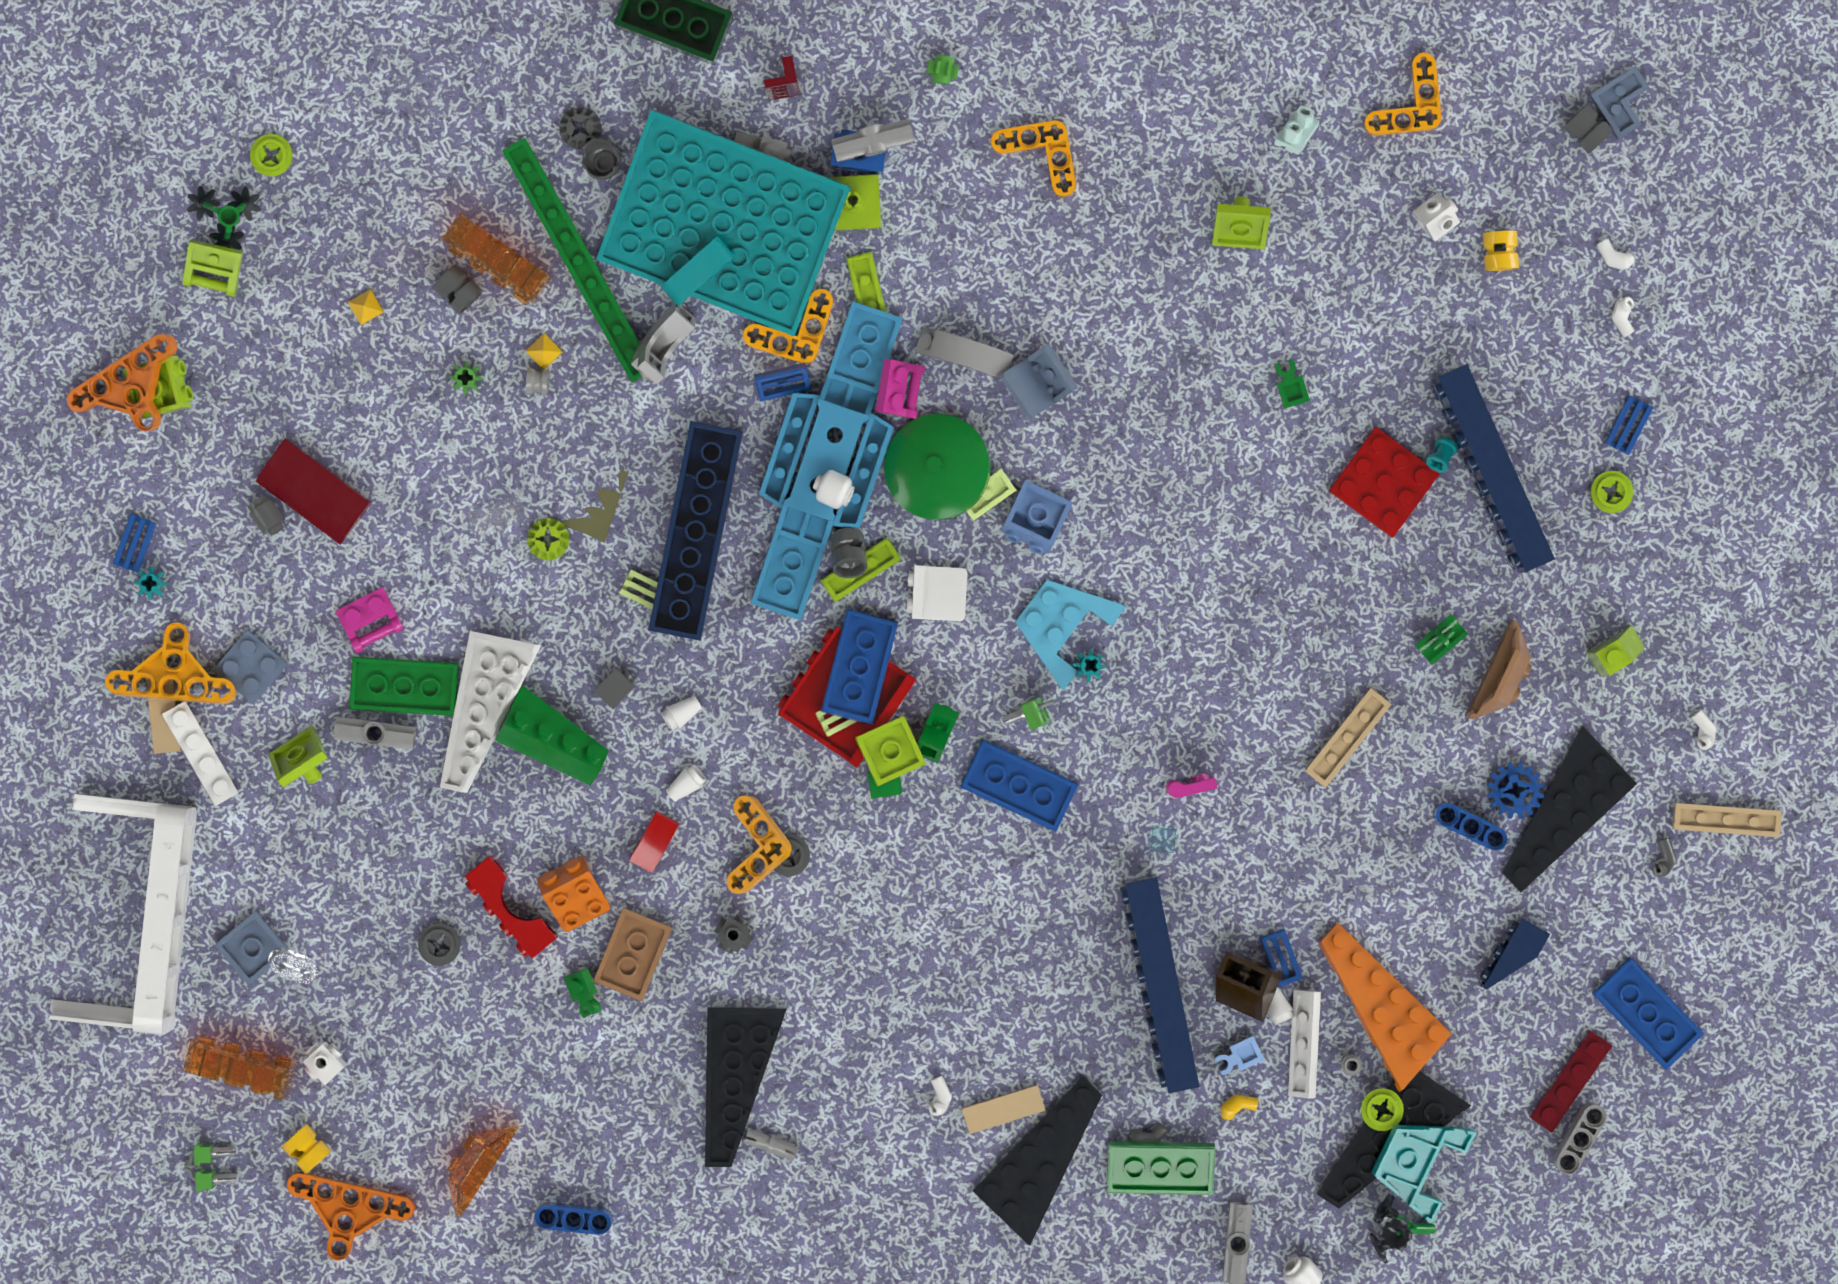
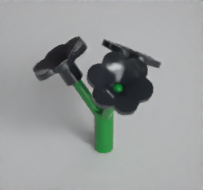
(1396, 1229)

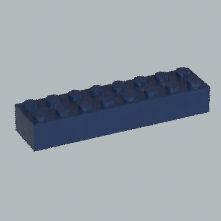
(1493, 469)
(695, 531)
(1161, 984)

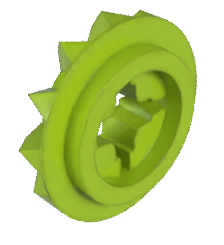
(258, 155)
(1623, 487)
(556, 530)
(1386, 1121)

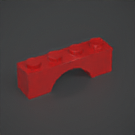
(488, 882)

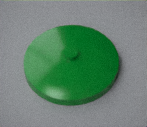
(937, 467)

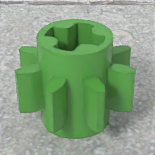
(942, 69)
(461, 372)

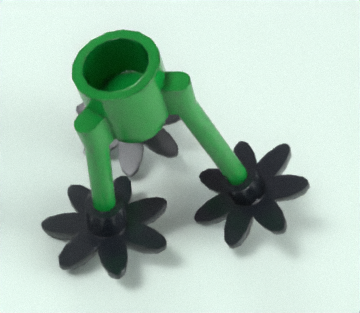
(227, 215)

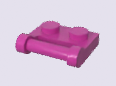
(893, 388)
(366, 611)
(1199, 784)

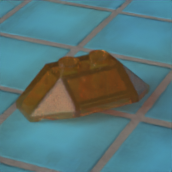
(476, 1163)

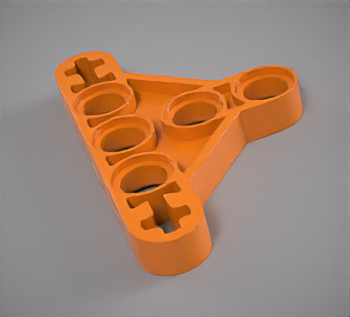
(138, 377)
(361, 1212)

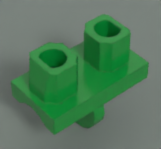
(1441, 639)

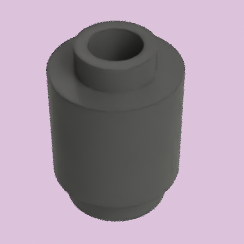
(266, 516)

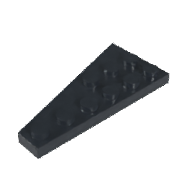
(1577, 797)
(736, 1061)
(1424, 1105)
(1030, 1174)

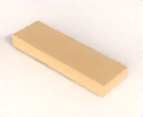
(161, 735)
(1003, 1109)

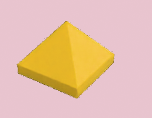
(365, 307)
(544, 351)

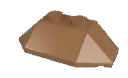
(1503, 674)

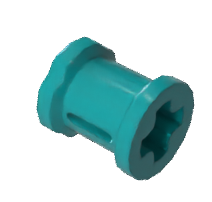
(1442, 454)

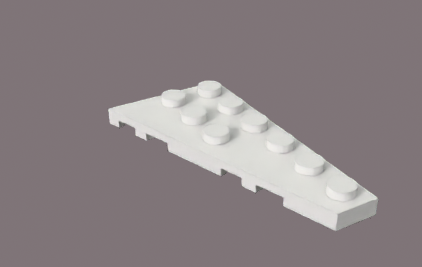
(488, 685)

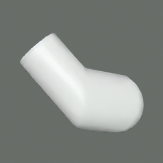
(1614, 258)
(1620, 315)
(1707, 730)
(942, 1097)

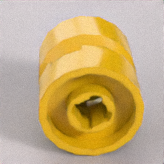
(1502, 259)
(306, 1149)

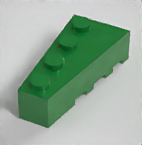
(550, 738)

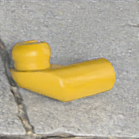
(1236, 1103)

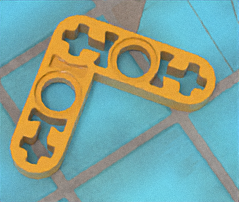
(1421, 104)
(1051, 147)
(803, 337)
(766, 844)

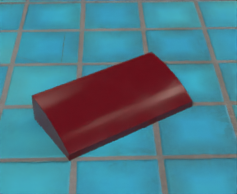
(313, 491)

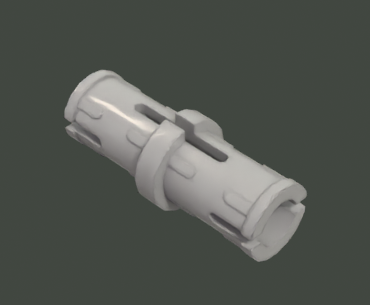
(771, 1144)

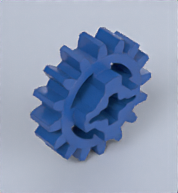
(1517, 803)

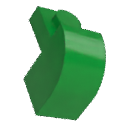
(937, 731)

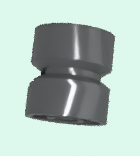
(1588, 128)
(457, 289)
(848, 553)

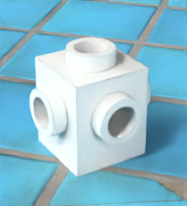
(1437, 216)
(331, 1055)

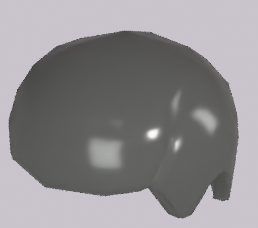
(601, 158)

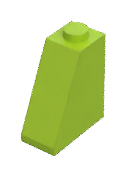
(1616, 652)

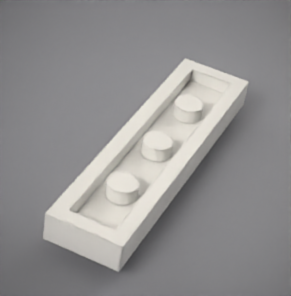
(199, 753)
(1304, 1043)

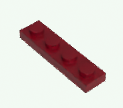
(1570, 1081)

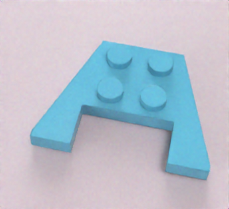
(1052, 619)

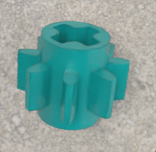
(155, 577)
(1081, 665)

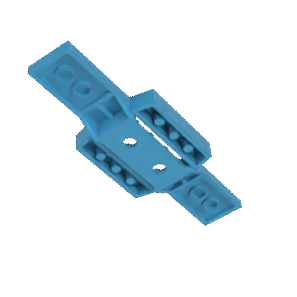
(843, 404)

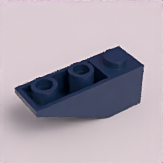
(1519, 949)

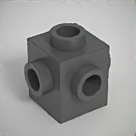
(738, 924)

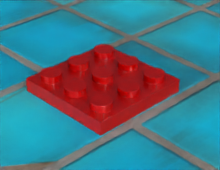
(1383, 482)

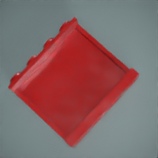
(810, 692)

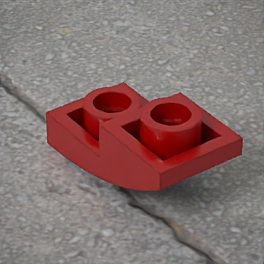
(654, 841)

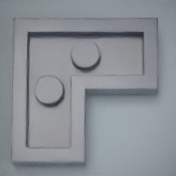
(1614, 98)

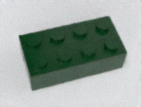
(680, 25)

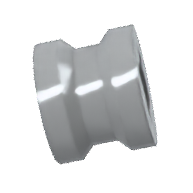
(537, 381)

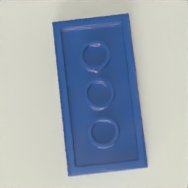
(859, 667)
(1019, 785)
(1647, 1013)

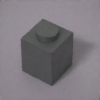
(616, 687)

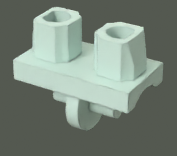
(1297, 130)

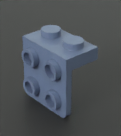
(1038, 381)

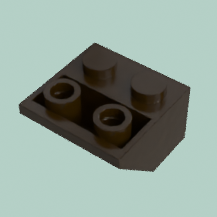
(1246, 985)

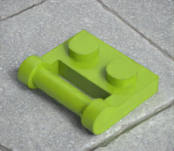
(213, 260)

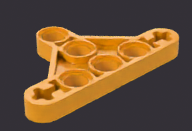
(159, 673)

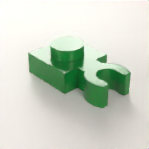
(1292, 388)
(582, 989)

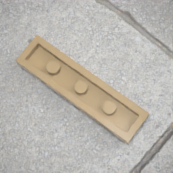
(1347, 737)
(1727, 819)

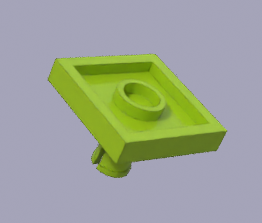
(862, 203)
(1241, 225)
(890, 751)
(298, 758)

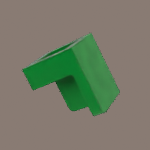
(887, 789)

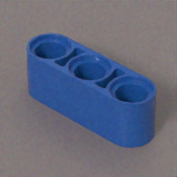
(1482, 830)
(561, 1222)

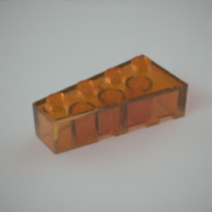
(497, 259)
(240, 1066)

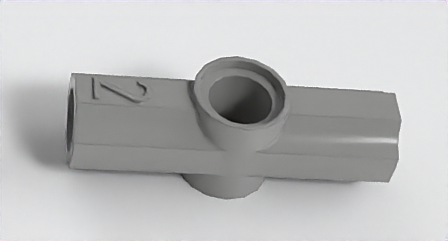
(872, 140)
(358, 731)
(1236, 1259)

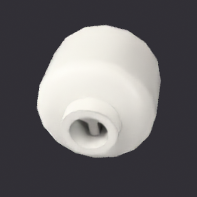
(833, 489)
(1301, 1271)

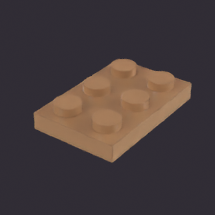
(632, 954)

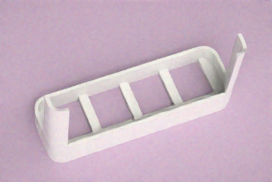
(162, 919)

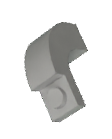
(662, 341)
(963, 352)

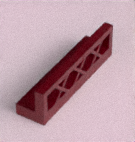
(783, 86)

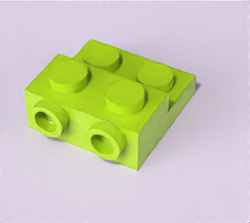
(171, 390)

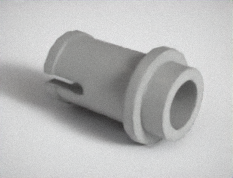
(1357, 1064)

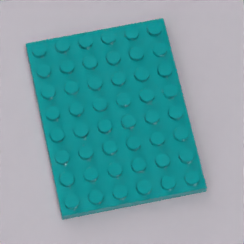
(703, 186)

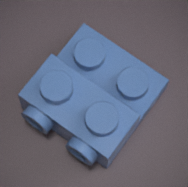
(1036, 518)

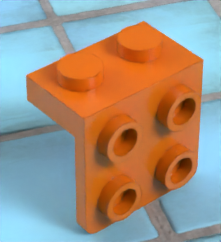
(573, 894)

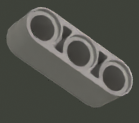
(1579, 1124)

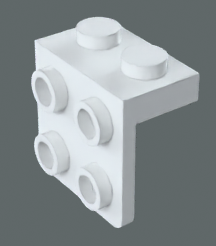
(937, 593)

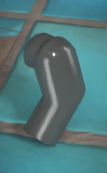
(1667, 858)

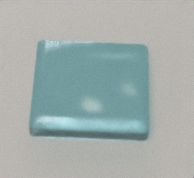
(1163, 840)

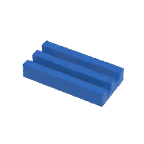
(782, 377)
(1638, 406)
(117, 560)
(1273, 936)

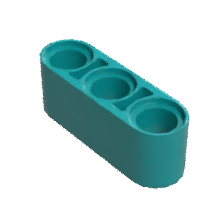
(697, 271)

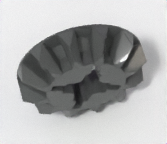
(579, 115)
(801, 857)
(427, 949)

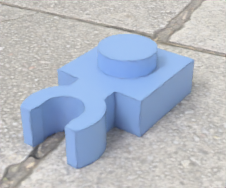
(1243, 1053)

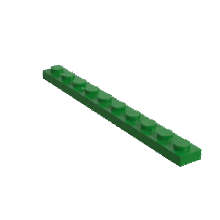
(574, 254)

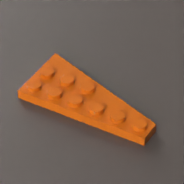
(1390, 1015)

